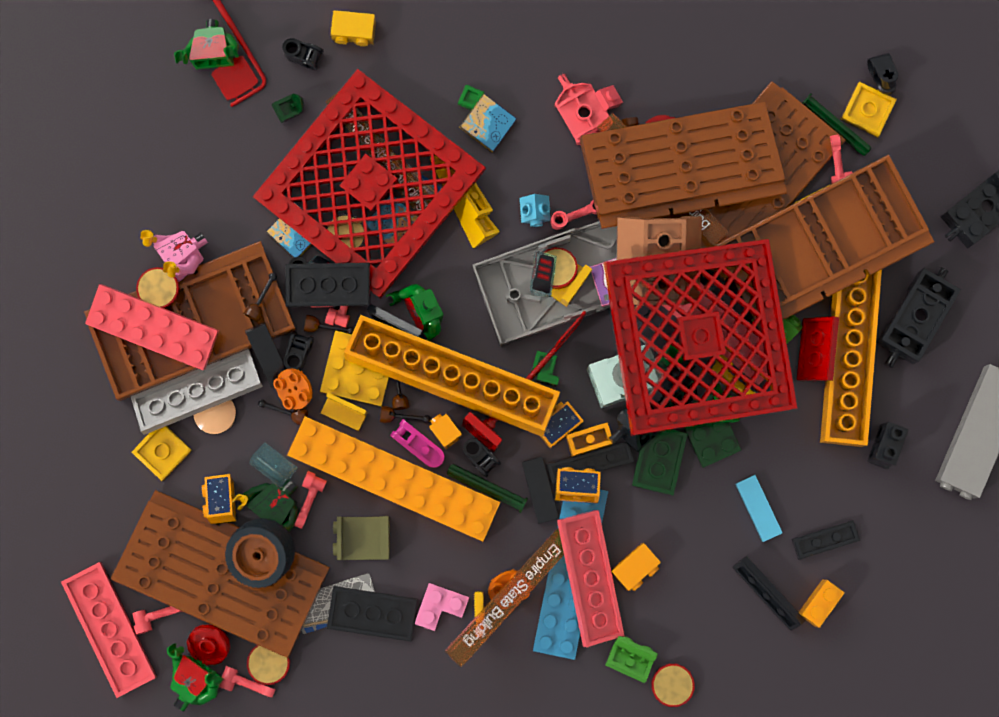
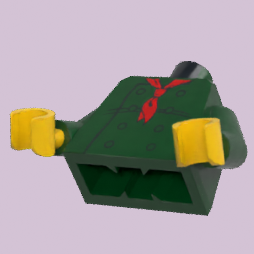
(272, 502)

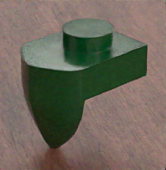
(288, 107)

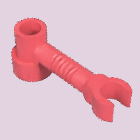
(836, 149)
(565, 218)
(337, 316)
(314, 485)
(143, 620)
(231, 678)

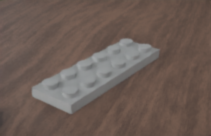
(196, 391)

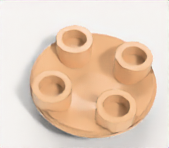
(216, 419)

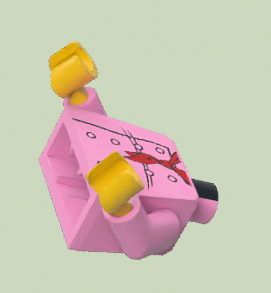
(177, 252)

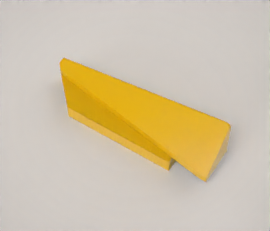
(472, 212)

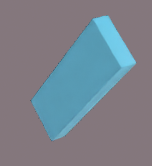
(758, 508)

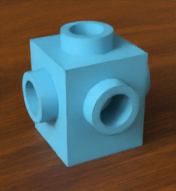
(535, 209)

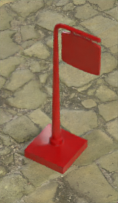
(238, 78)
(484, 430)

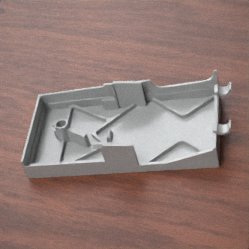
(507, 282)

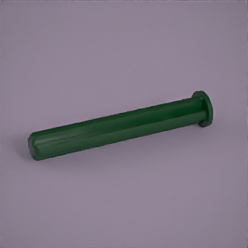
(825, 115)
(487, 487)

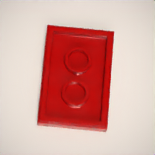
(818, 349)

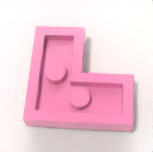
(438, 600)

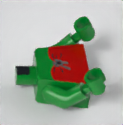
(209, 48)
(422, 307)
(192, 679)

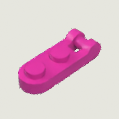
(419, 445)

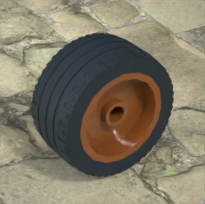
(260, 553)

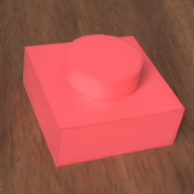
(609, 98)

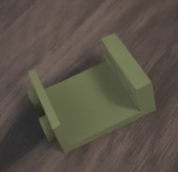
(362, 538)

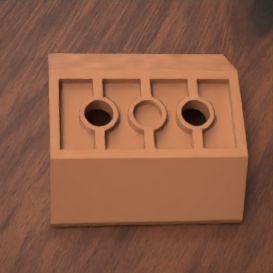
(640, 238)

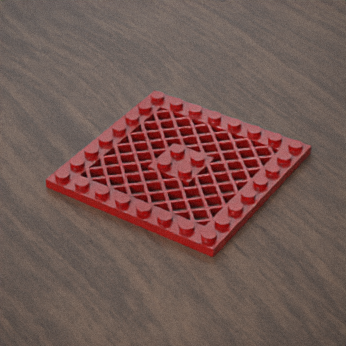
(369, 181)
(700, 336)

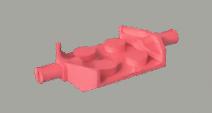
(577, 97)

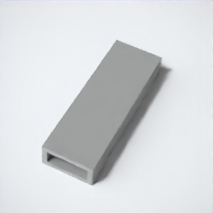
(975, 440)

